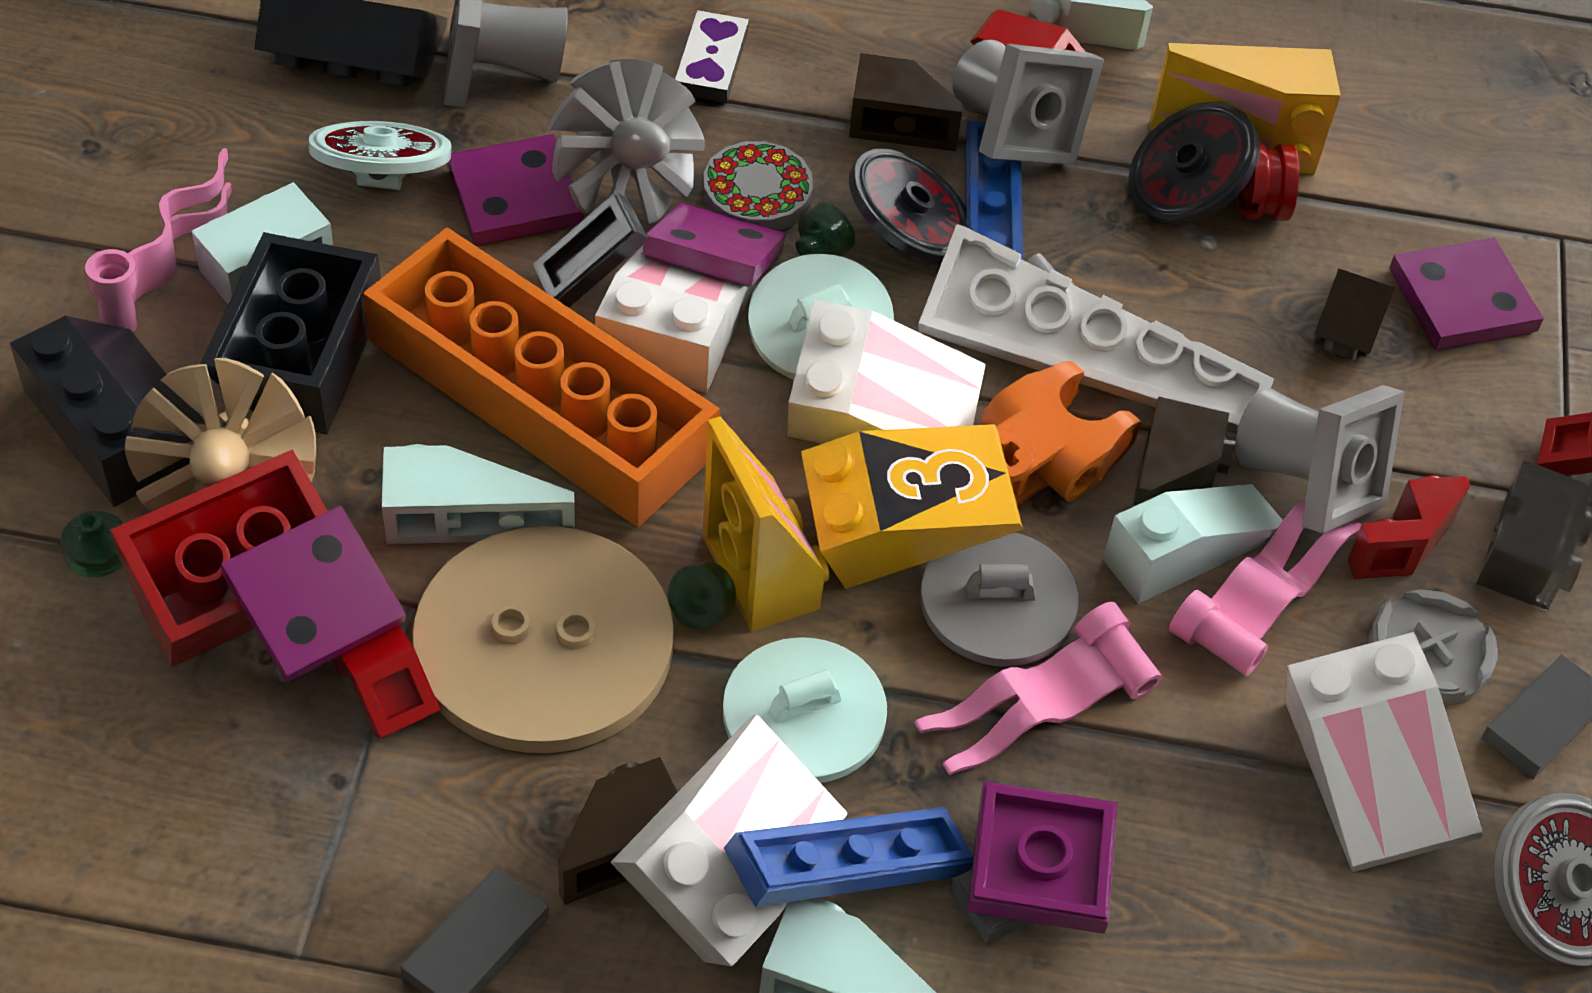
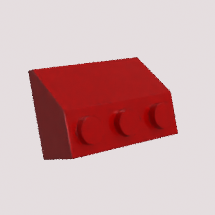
(179, 550)

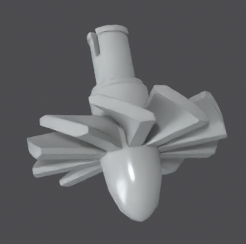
(627, 122)

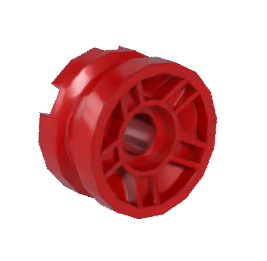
(1272, 186)

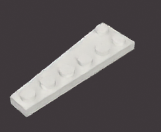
(1039, 318)

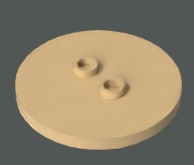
(544, 639)

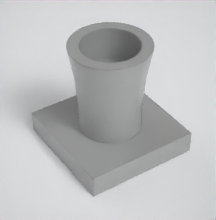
(505, 37)
(1031, 96)
(1339, 449)

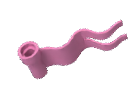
(124, 277)
(1257, 594)
(1054, 690)

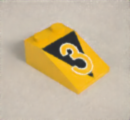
(907, 497)

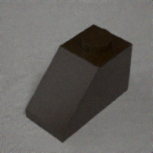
(903, 105)
(1353, 314)
(1183, 449)
(609, 820)

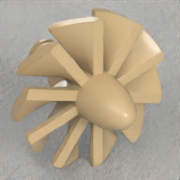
(227, 440)

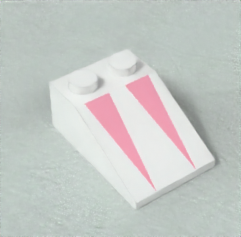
(673, 317)
(876, 375)
(1382, 751)
(681, 853)

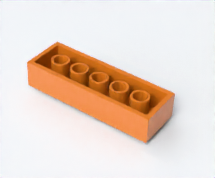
(541, 375)

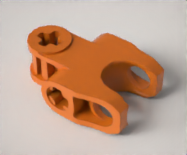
(1048, 443)

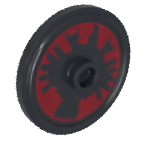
(1194, 163)
(906, 203)

